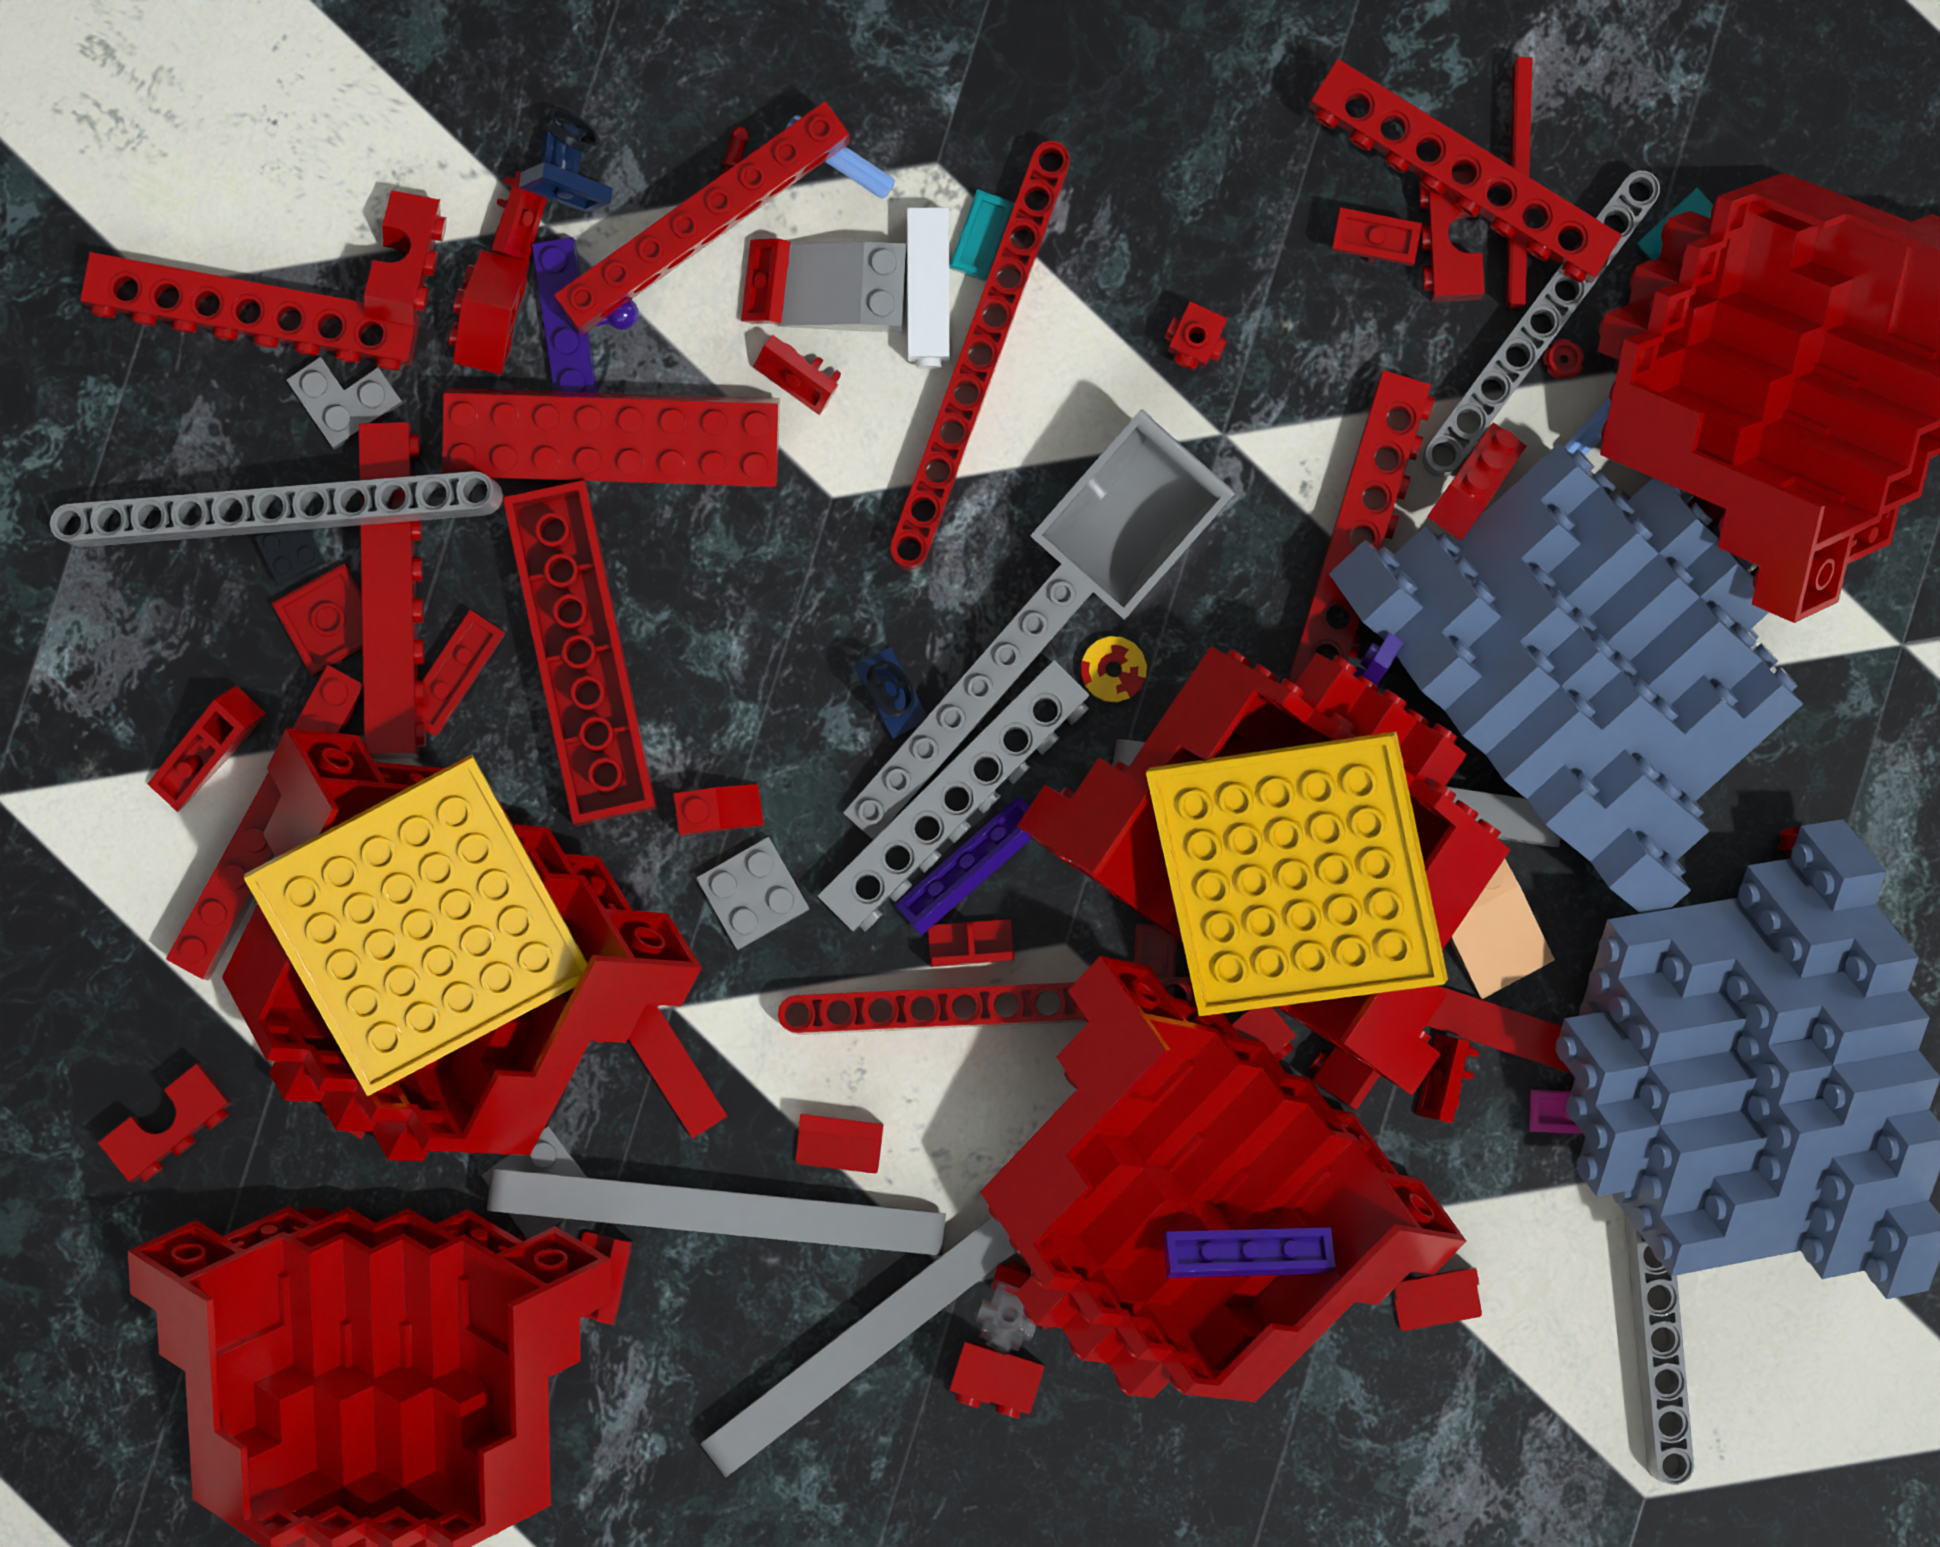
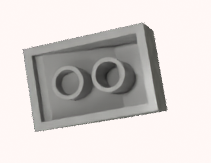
(845, 286)

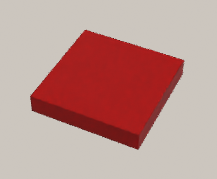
(324, 619)

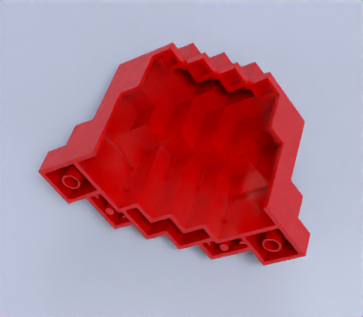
(1784, 377)
(1236, 710)
(501, 1085)
(1198, 1134)
(369, 1370)

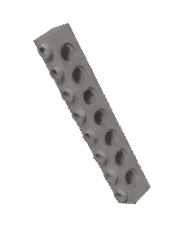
(1051, 685)

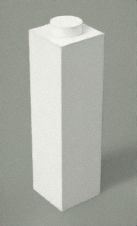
(928, 286)

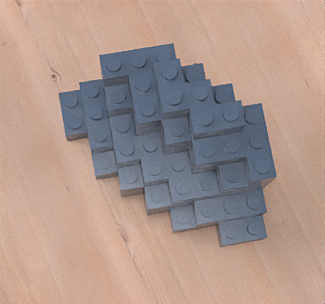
(1588, 658)
(1764, 1075)

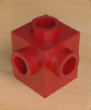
(1198, 322)

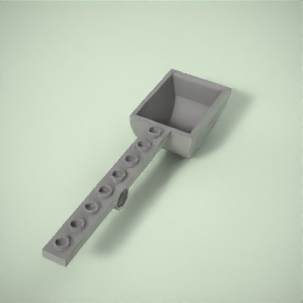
(1112, 539)

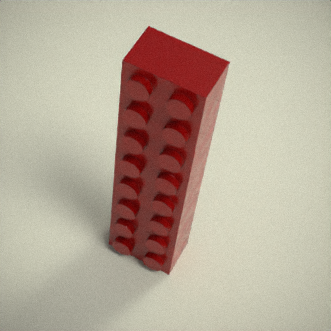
(611, 437)
(580, 653)

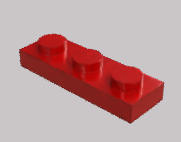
(457, 669)

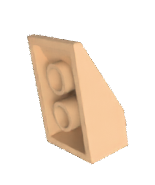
(1500, 936)

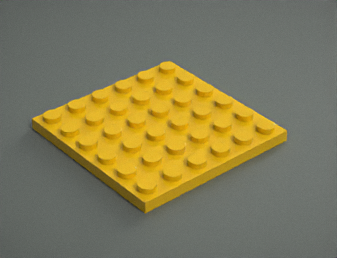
(1297, 874)
(418, 925)

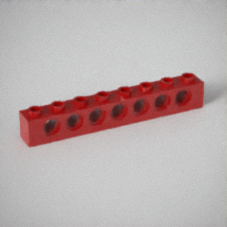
(1418, 127)
(703, 218)
(108, 273)
(1391, 394)

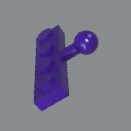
(567, 350)

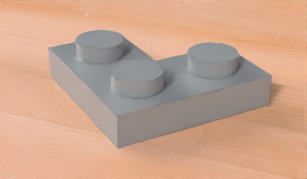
(341, 410)

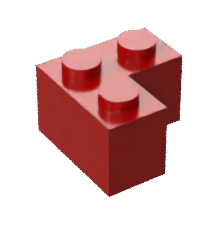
(488, 311)
(995, 1378)

